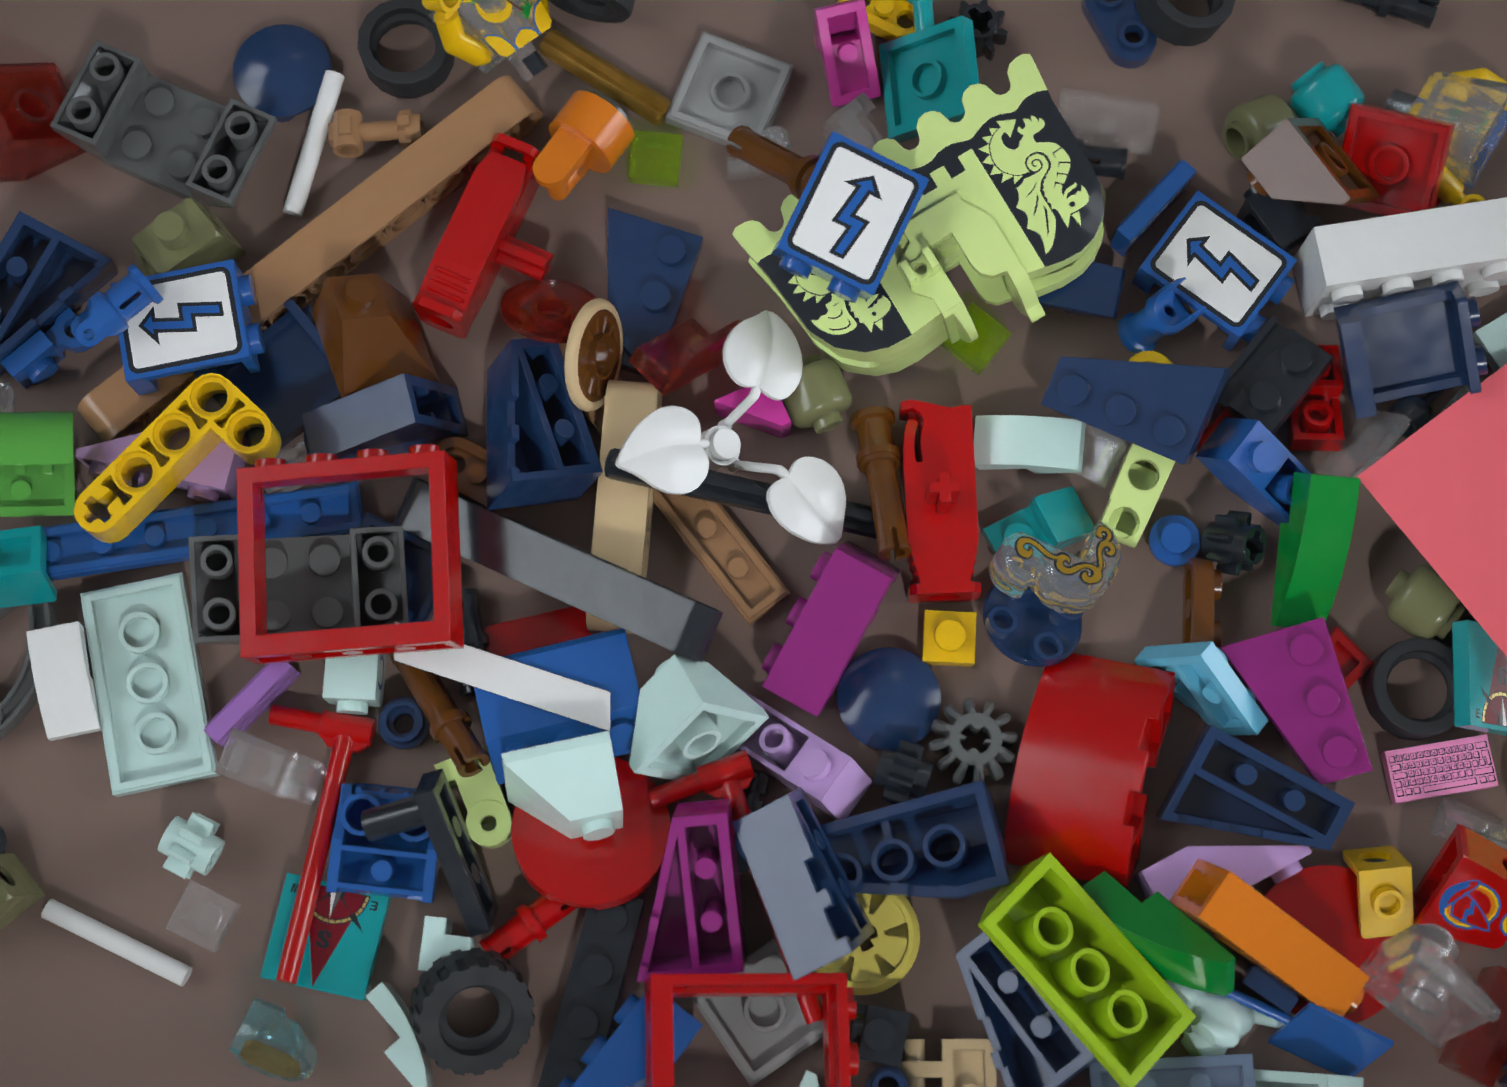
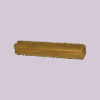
(605, 77)

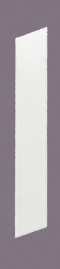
(516, 682)

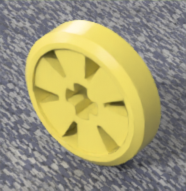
(891, 950)

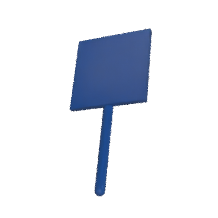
(1321, 1037)

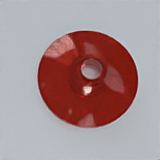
(543, 308)

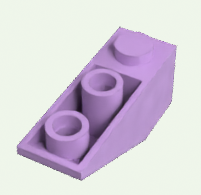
(206, 483)
(806, 761)
(1246, 862)

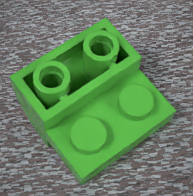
(37, 464)

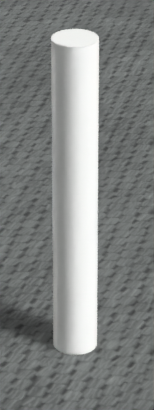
(313, 143)
(116, 942)

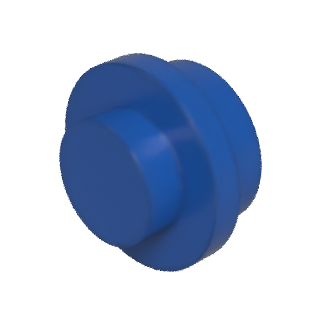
(1174, 540)

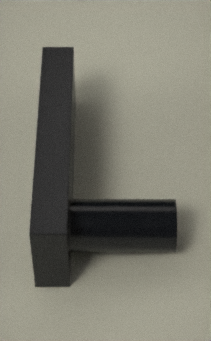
(437, 810)

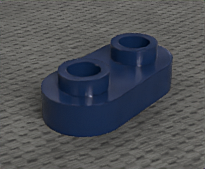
(1110, 24)

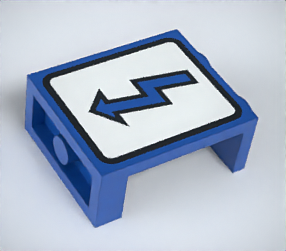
(849, 218)
(1224, 266)
(194, 328)

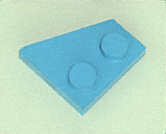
(1207, 685)

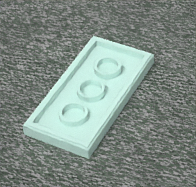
(149, 684)

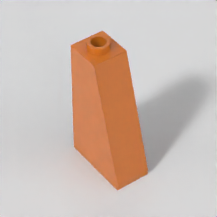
(1269, 938)

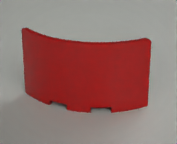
(1085, 763)

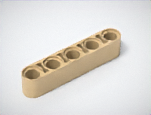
(622, 508)

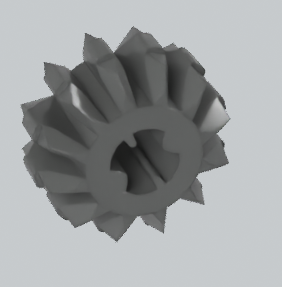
(974, 724)

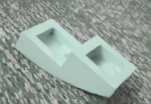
(1029, 443)
(407, 1050)

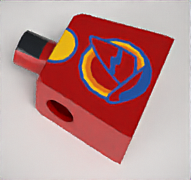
(1466, 890)

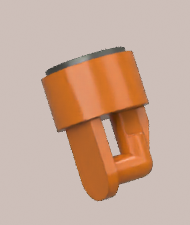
(585, 136)

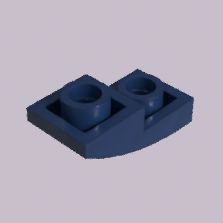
(1091, 294)

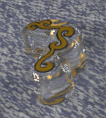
(1055, 576)

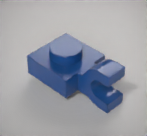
(39, 356)

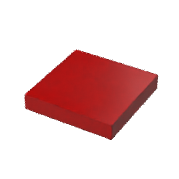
(1398, 156)

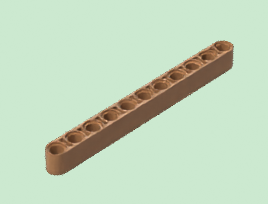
(343, 236)

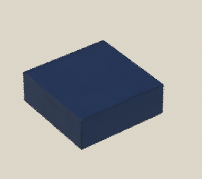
(1269, 988)

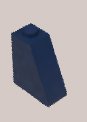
(386, 417)

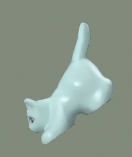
(1218, 1021)

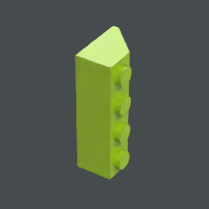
(1085, 969)

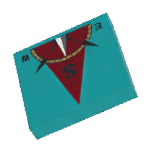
(1478, 680)
(340, 941)

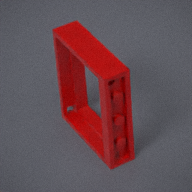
(435, 635)
(838, 1007)

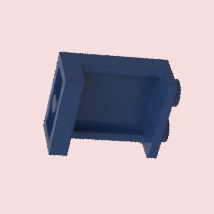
(1409, 345)
(291, 375)

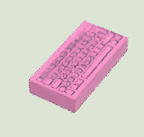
(1439, 769)

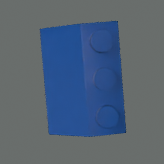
(595, 660)

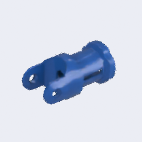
(110, 311)
(1159, 317)

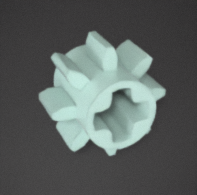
(191, 845)

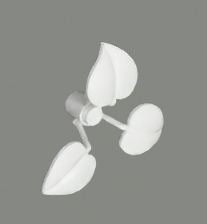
(676, 456)

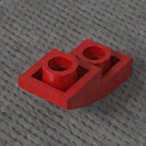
(1318, 418)

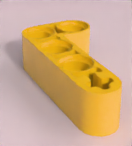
(169, 465)

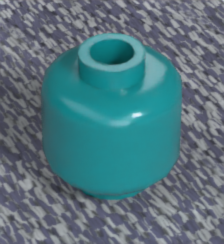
(1326, 95)

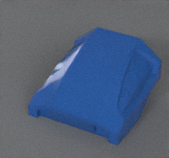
(390, 866)

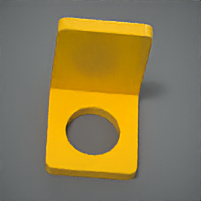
(1382, 890)

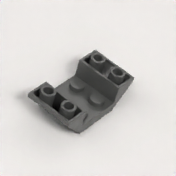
(161, 129)
(308, 583)

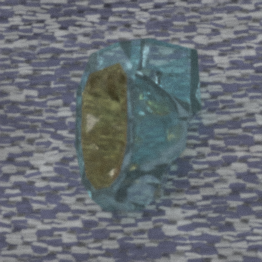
(274, 1043)

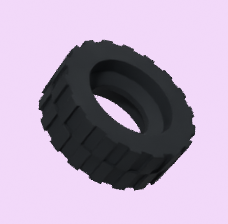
(479, 1051)

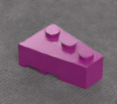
(828, 626)
(1304, 698)
(698, 898)

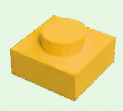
(949, 638)

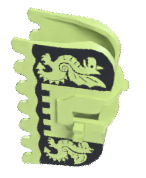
(1001, 200)

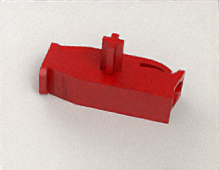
(482, 240)
(940, 502)

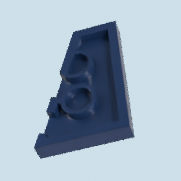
(647, 277)

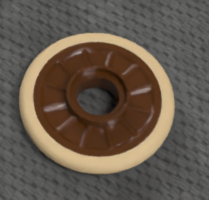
(593, 353)

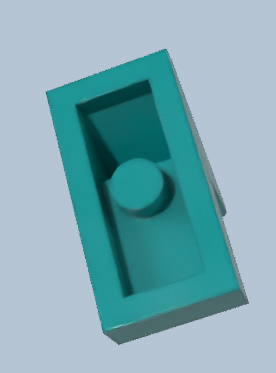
(1050, 517)

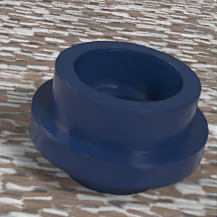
(392, 712)

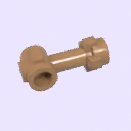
(349, 131)

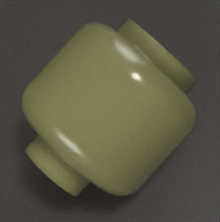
(1253, 122)
(819, 396)
(1423, 603)

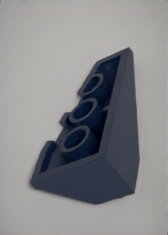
(925, 846)

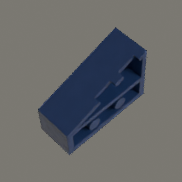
(1251, 794)

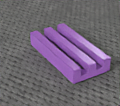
(252, 700)

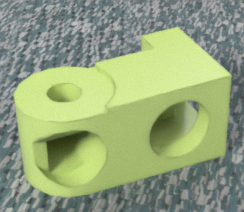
(1135, 493)
(487, 806)

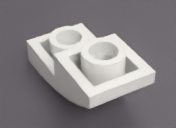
(63, 680)

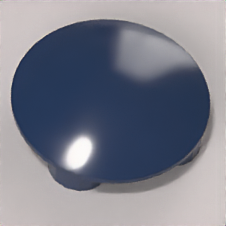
(281, 70)
(1029, 629)
(888, 698)

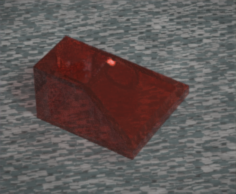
(27, 107)

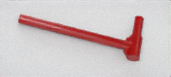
(345, 736)
(727, 779)

